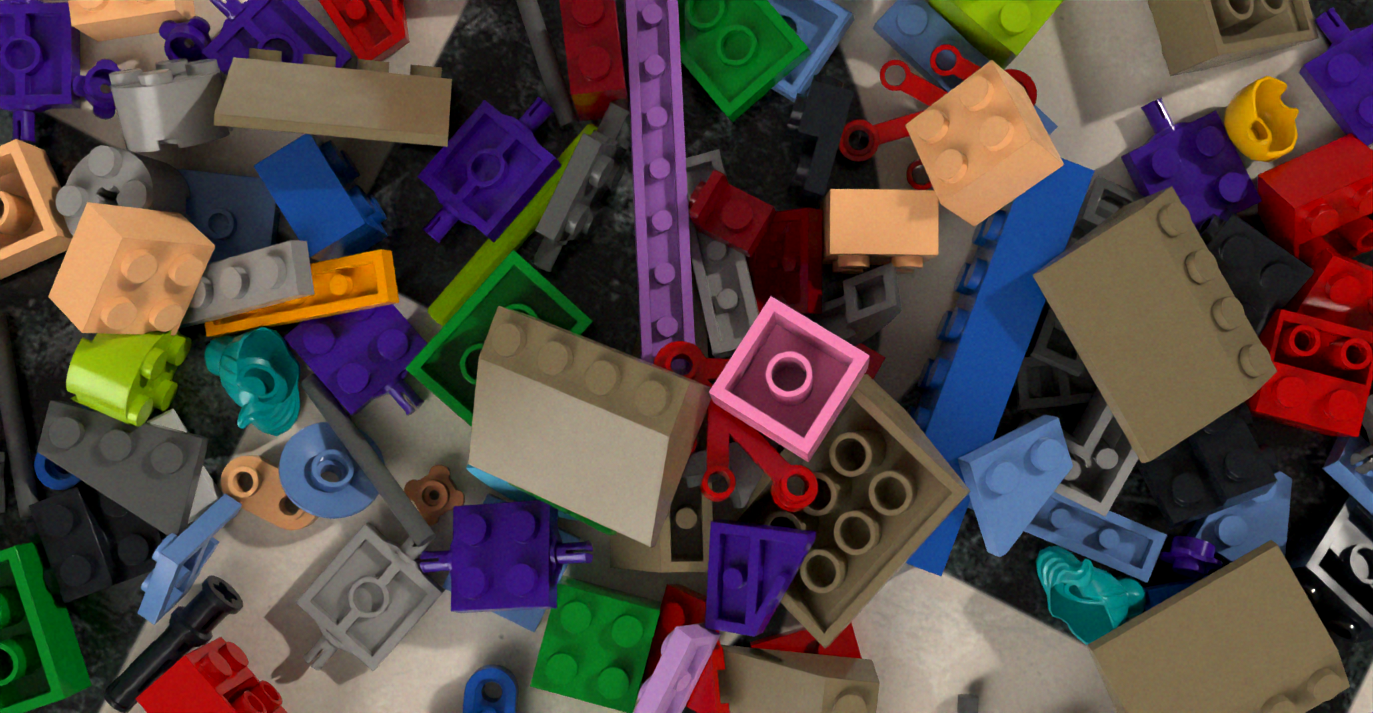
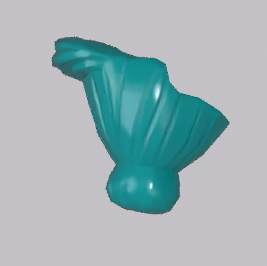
(259, 377)
(1087, 596)

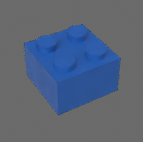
(320, 198)

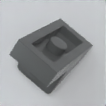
(743, 467)

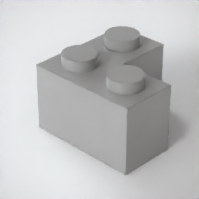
(1099, 457)

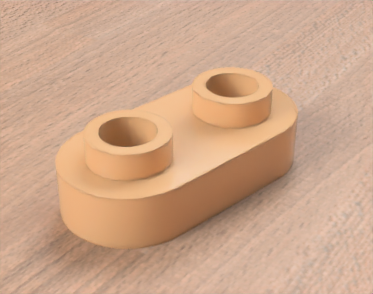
(266, 496)

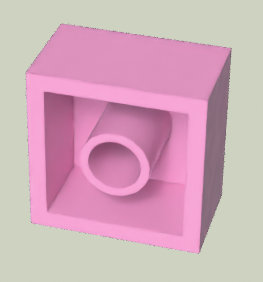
(789, 378)

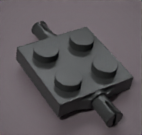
(576, 200)

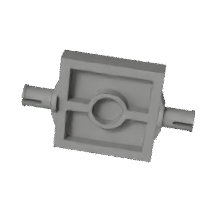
(368, 598)

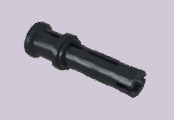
(188, 628)

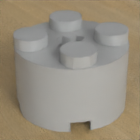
(168, 104)
(121, 179)

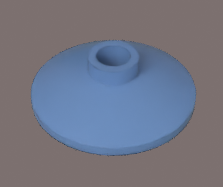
(318, 451)

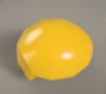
(1260, 121)

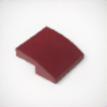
(790, 261)

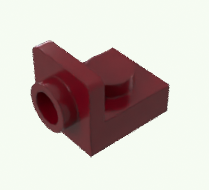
(729, 214)

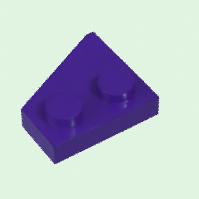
(750, 573)

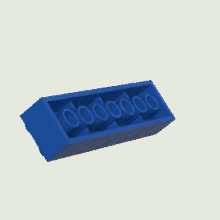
(991, 331)

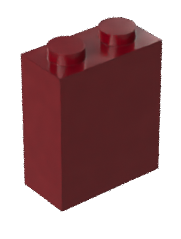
(594, 56)

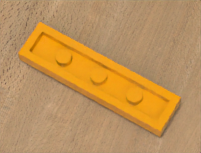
(339, 288)

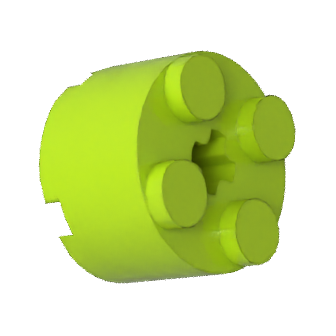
(127, 373)

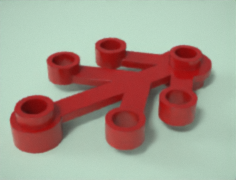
(924, 92)
(723, 424)

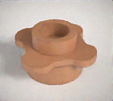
(438, 480)

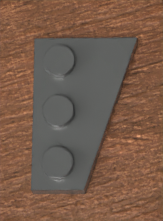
(140, 468)

